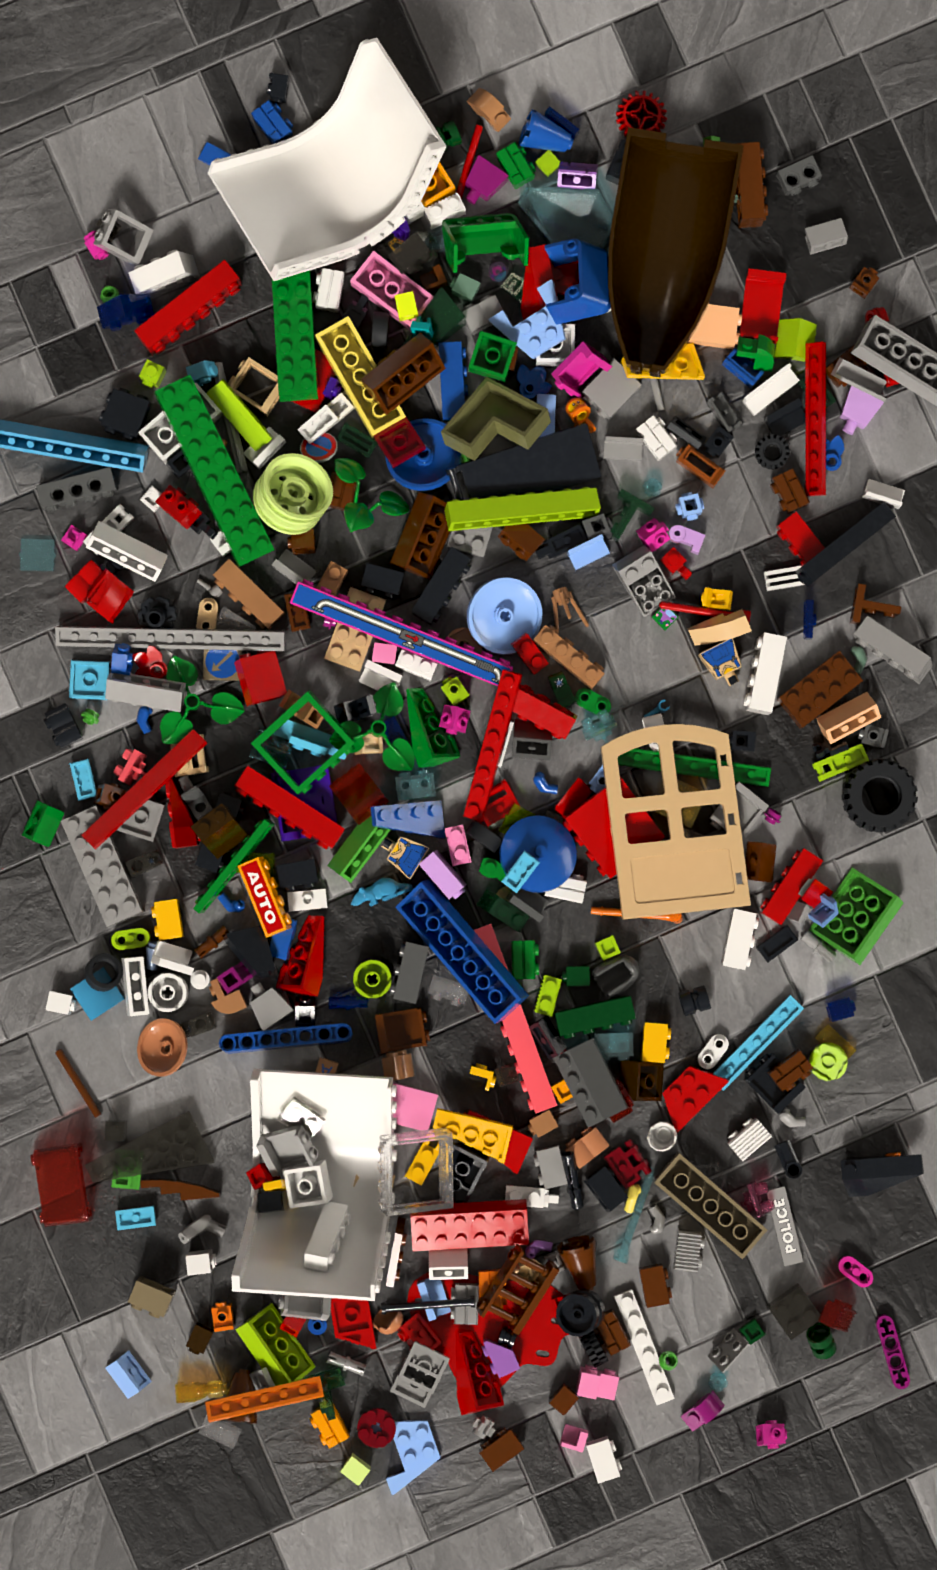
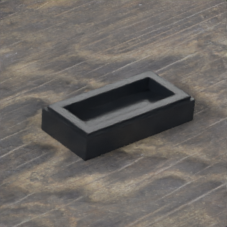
(777, 943)

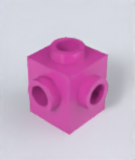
(653, 534)
(454, 719)
(771, 1434)

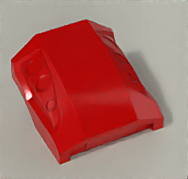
(108, 595)

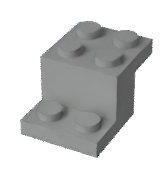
(419, 1374)

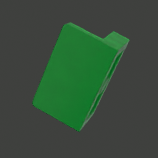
(43, 823)

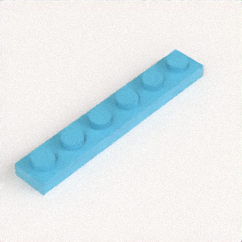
(759, 1040)

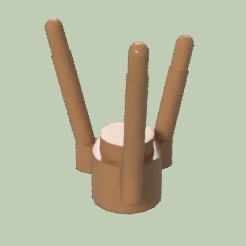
(562, 597)

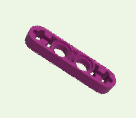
(893, 1351)

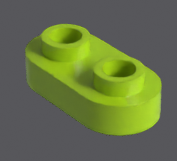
(131, 939)

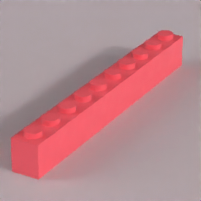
(522, 1042)

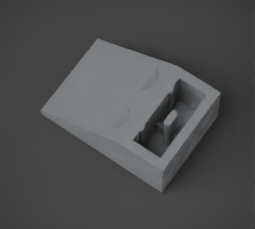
(643, 580)

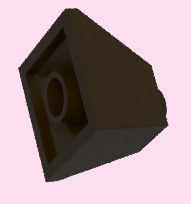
(642, 1079)

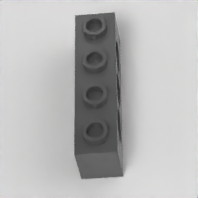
(47, 491)

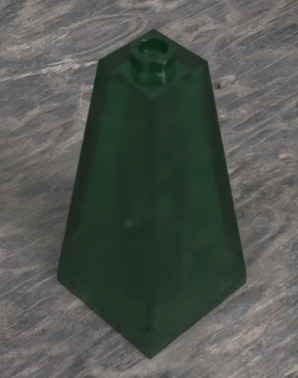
(445, 318)

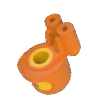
(579, 412)

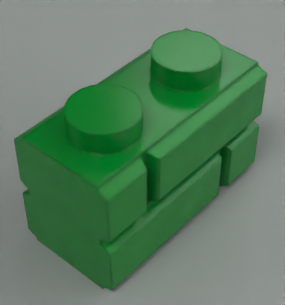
(516, 165)
(524, 959)

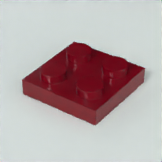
(399, 442)

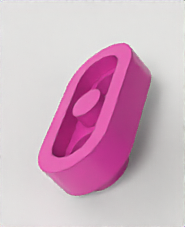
(855, 1271)

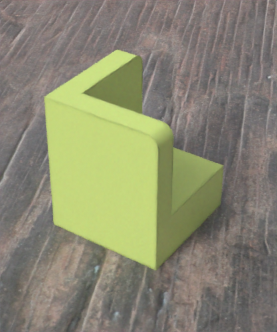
(355, 1469)

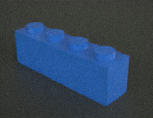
(452, 379)

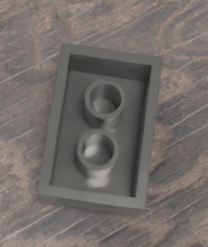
(410, 972)

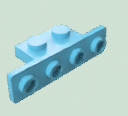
(308, 738)

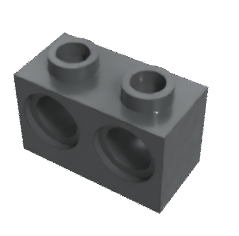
(796, 172)

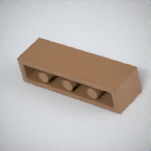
(249, 594)

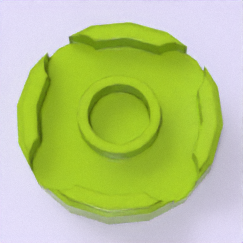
(828, 1061)

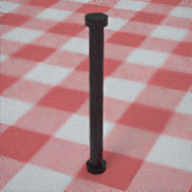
(428, 1305)

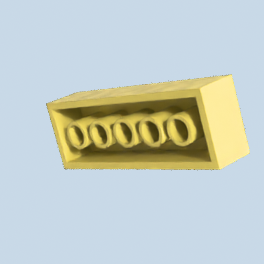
(351, 363)

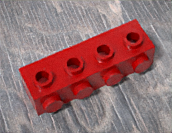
(786, 892)

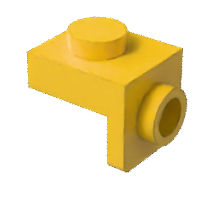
(717, 599)
(481, 1070)

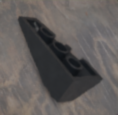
(467, 1169)

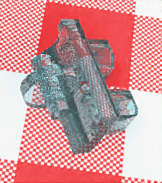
(600, 729)

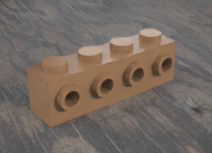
(572, 660)

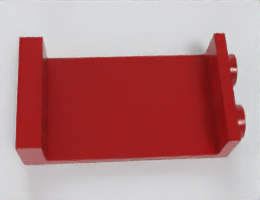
(762, 304)

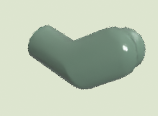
(861, 658)

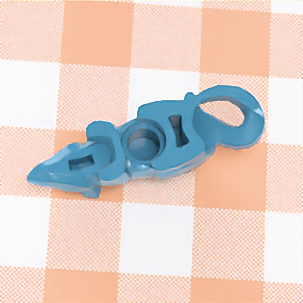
(382, 889)

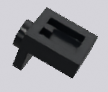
(305, 1011)

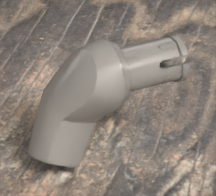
(199, 1226)

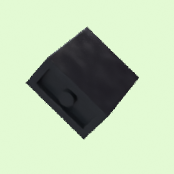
(766, 1087)

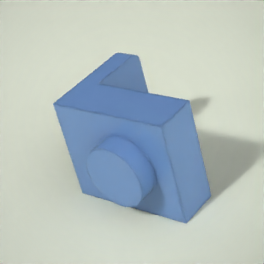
(824, 911)

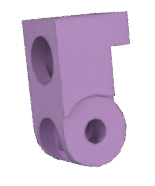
(686, 536)

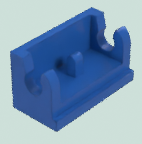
(742, 369)

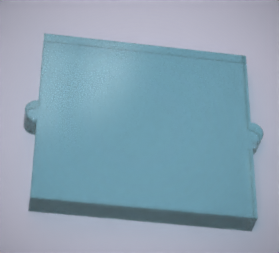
(37, 555)

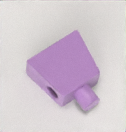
(858, 409)

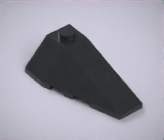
(873, 1174)

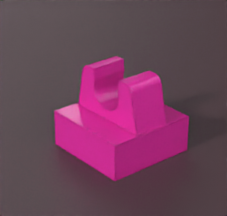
(74, 538)

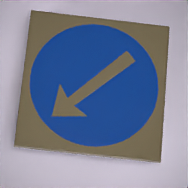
(220, 664)

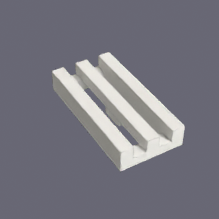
(780, 571)

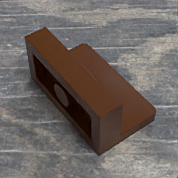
(760, 861)

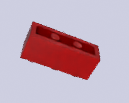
(800, 538)

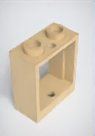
(244, 368)

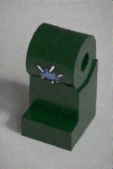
(561, 689)

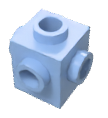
(694, 501)

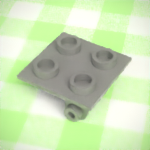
(728, 1350)

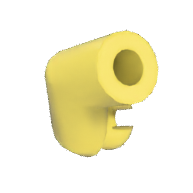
(632, 1193)

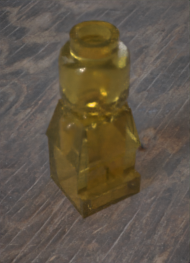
(199, 1390)

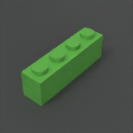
(357, 849)

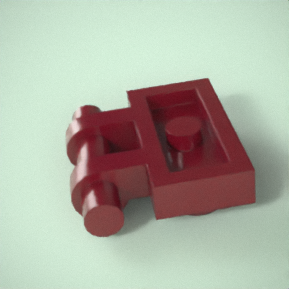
(622, 1166)

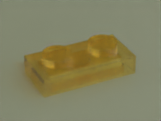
(829, 1035)

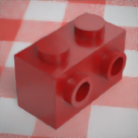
(178, 506)

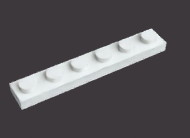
(644, 1347)

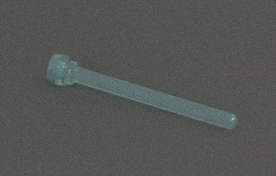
(622, 1253)

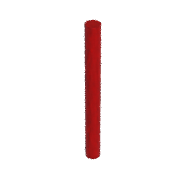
(469, 160)

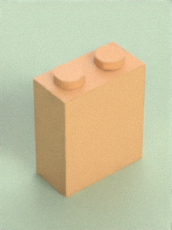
(718, 327)

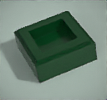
(752, 1331)

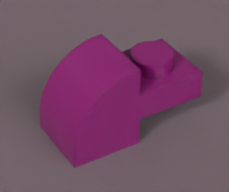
(234, 977)
(703, 1411)

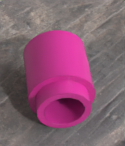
(95, 251)

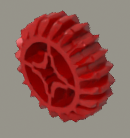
(633, 116)

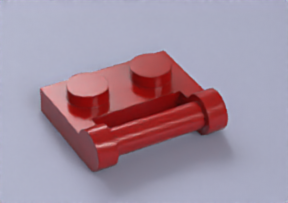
(499, 808)

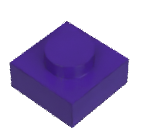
(332, 389)

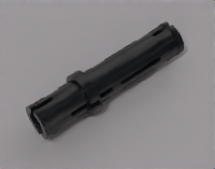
(574, 1187)

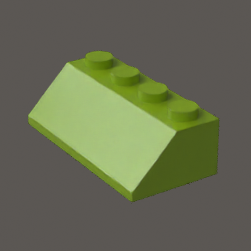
(274, 1347)

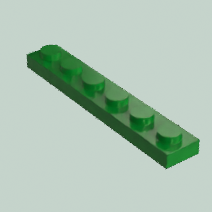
(228, 871)

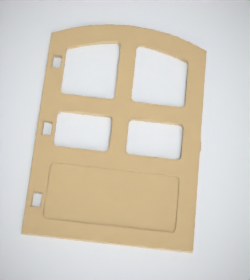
(681, 871)

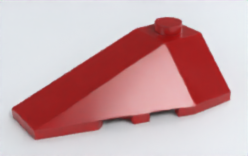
(536, 274)
(180, 830)
(475, 1383)

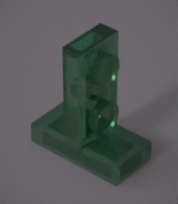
(628, 512)
(503, 910)
(330, 1380)

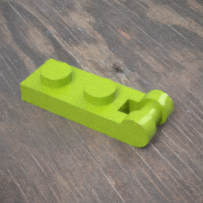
(841, 762)

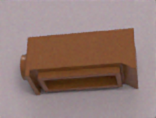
(710, 481)

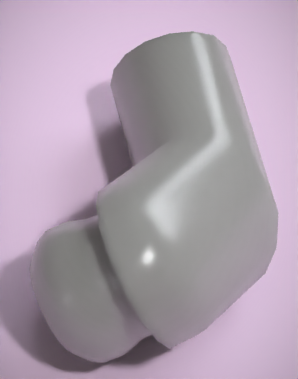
(791, 1121)
(659, 1221)

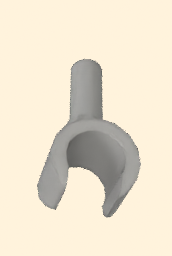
(215, 591)

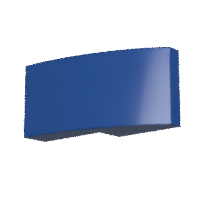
(281, 942)

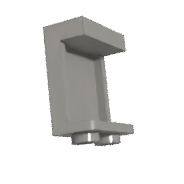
(610, 390)
(749, 808)
(286, 1148)
(305, 1307)

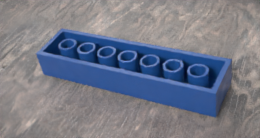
(462, 951)

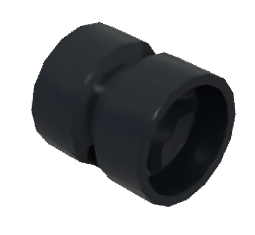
(694, 1000)

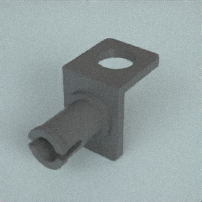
(193, 796)

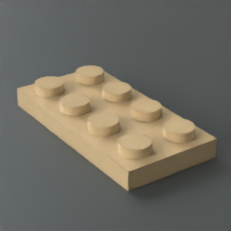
(350, 646)

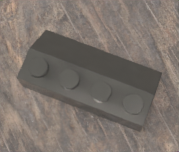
(591, 1082)

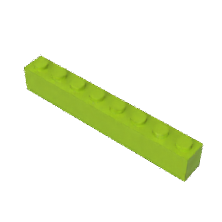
(522, 509)

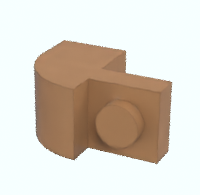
(490, 108)
(306, 714)
(226, 1003)

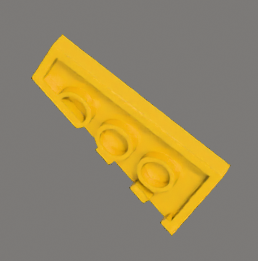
(684, 367)
(482, 1134)

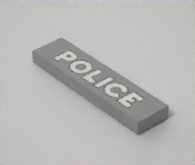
(784, 1227)

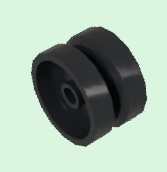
(580, 1312)

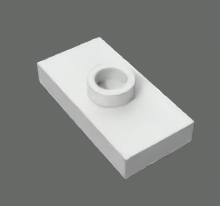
(307, 900)

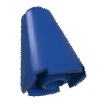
(544, 134)

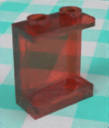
(358, 793)

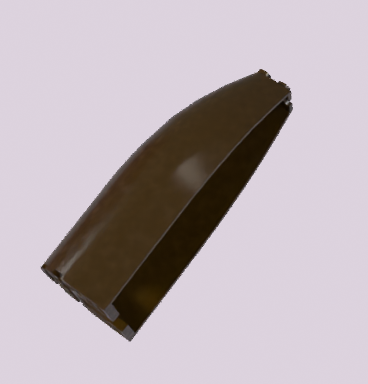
(667, 242)

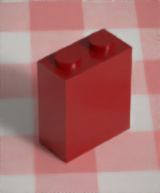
(260, 677)

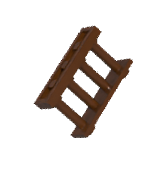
(526, 1304)

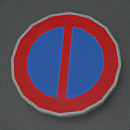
(321, 449)

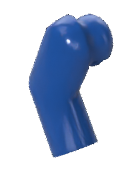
(142, 718)
(542, 784)
(231, 905)

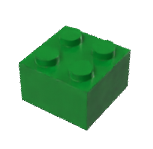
(492, 356)

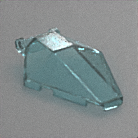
(568, 214)

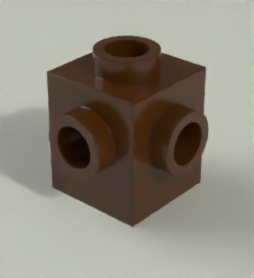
(108, 795)

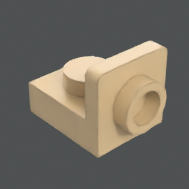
(372, 745)

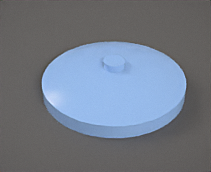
(502, 613)

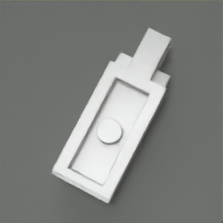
(534, 1196)

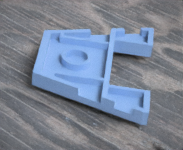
(538, 331)
(415, 1448)

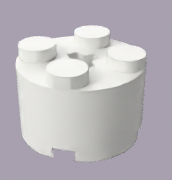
(160, 1000)

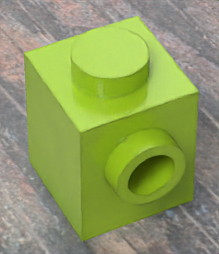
(152, 374)
(454, 690)

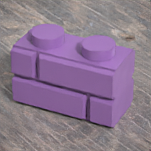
(577, 175)

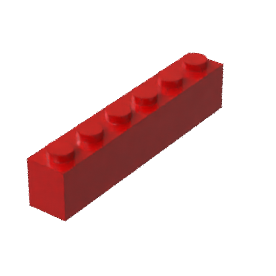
(289, 807)

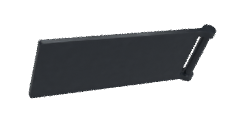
(549, 464)

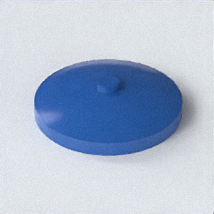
(428, 467)
(546, 842)

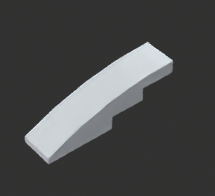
(326, 417)

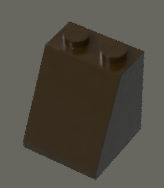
(219, 830)

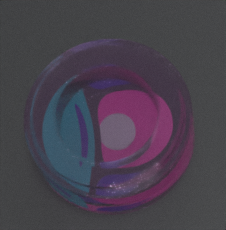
(498, 271)

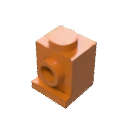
(228, 1323)

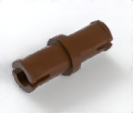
(211, 942)

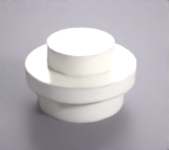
(200, 979)

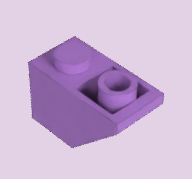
(502, 1358)

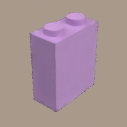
(443, 875)

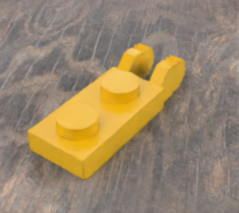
(422, 1163)

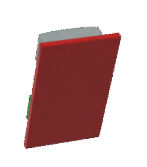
(812, 890)

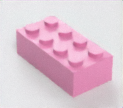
(383, 281)

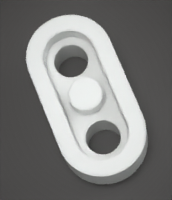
(711, 1050)

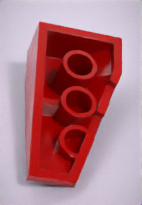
(305, 967)

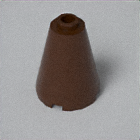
(580, 1260)
(241, 1384)

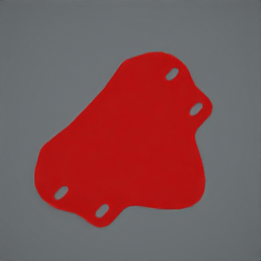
(536, 1335)

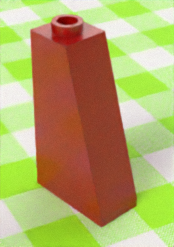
(517, 1147)

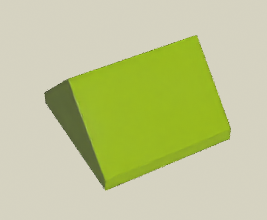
(792, 338)

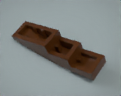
(187, 1190)

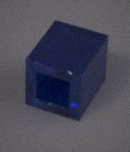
(840, 1009)

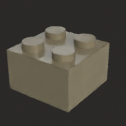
(151, 1297)

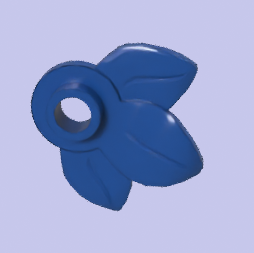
(533, 379)
(834, 449)

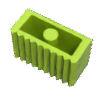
(547, 995)

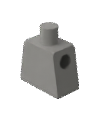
(269, 1006)

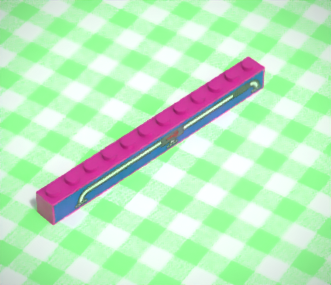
(398, 633)

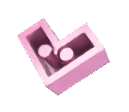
(597, 1383)

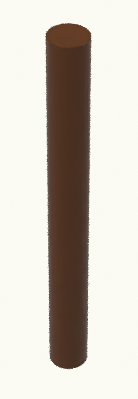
(78, 1083)

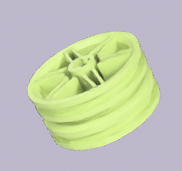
(286, 503)

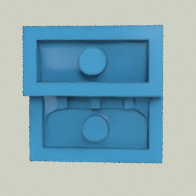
(94, 1001)

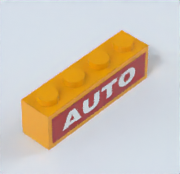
(264, 896)

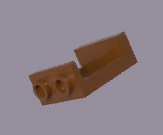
(402, 1030)

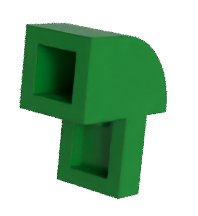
(761, 350)

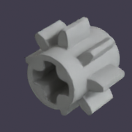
(483, 1426)

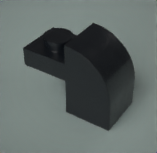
(355, 709)

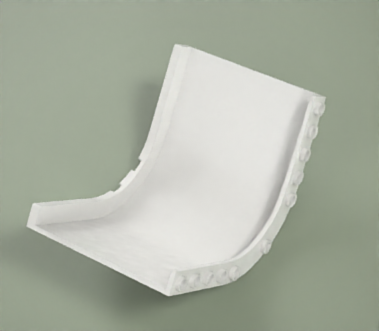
(339, 179)
(276, 1242)

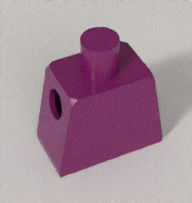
(484, 180)

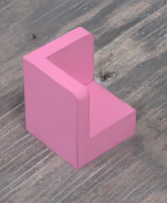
(384, 653)
(574, 1438)

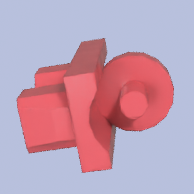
(133, 768)

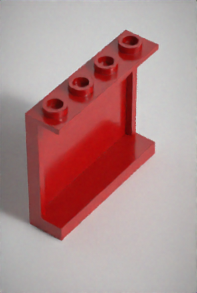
(592, 829)

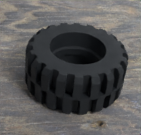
(905, 795)

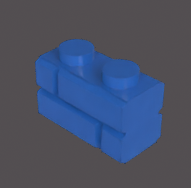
(272, 123)

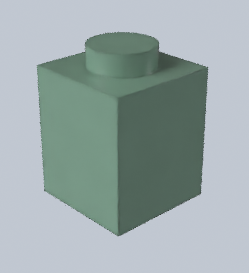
(465, 287)

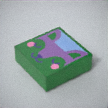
(664, 618)

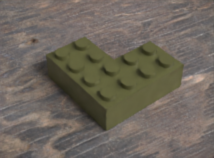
(491, 412)

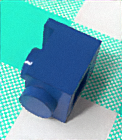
(122, 659)

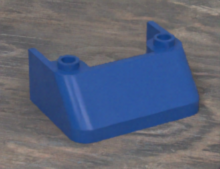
(592, 293)

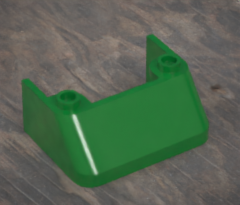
(484, 235)

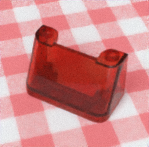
(61, 1185)

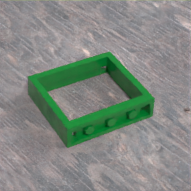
(332, 761)

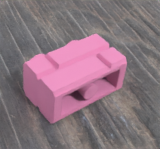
(457, 845)

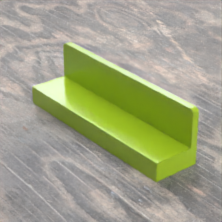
(239, 415)

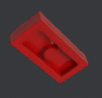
(529, 653)

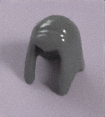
(616, 975)

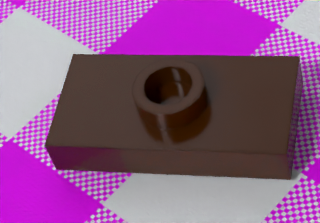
(297, 616)

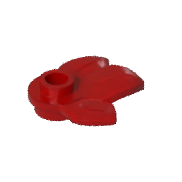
(148, 661)

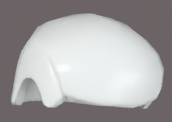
(662, 1136)

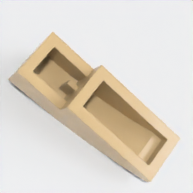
(720, 628)

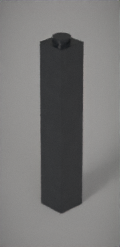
(845, 544)

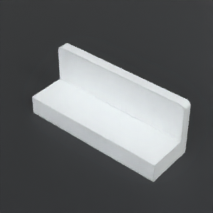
(770, 390)

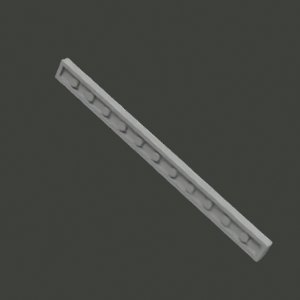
(171, 638)

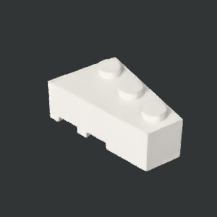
(163, 272)

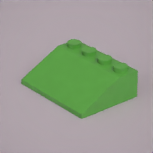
(863, 916)

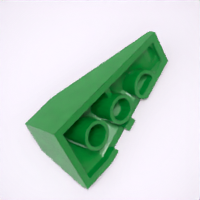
(429, 741)

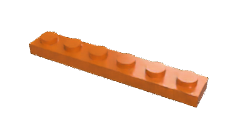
(264, 1399)

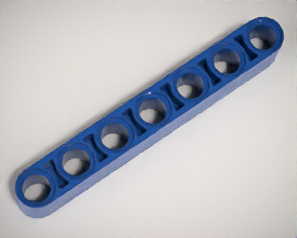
(277, 1034)

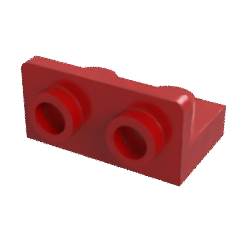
(418, 1330)

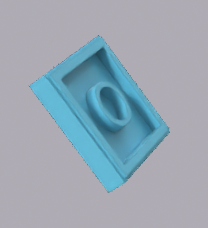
(88, 679)

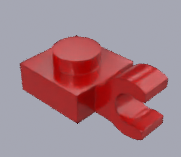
(675, 562)

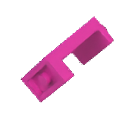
(579, 368)

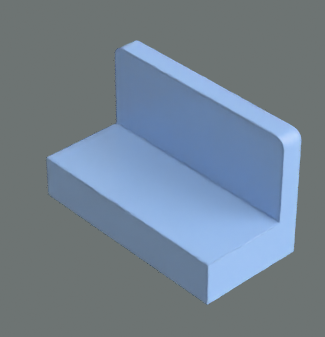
(588, 552)
(431, 1291)
(128, 1374)

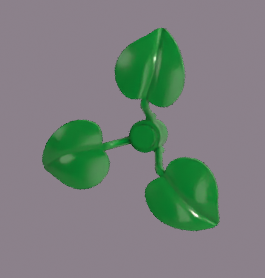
(357, 514)
(224, 708)
(399, 754)

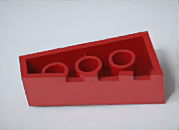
(542, 713)

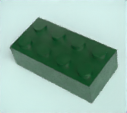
(595, 1015)

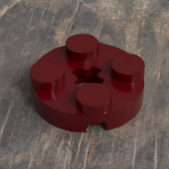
(370, 1418)

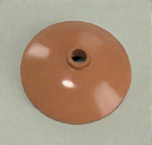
(154, 1047)

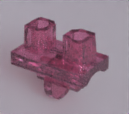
(755, 1190)

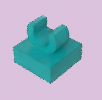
(422, 327)

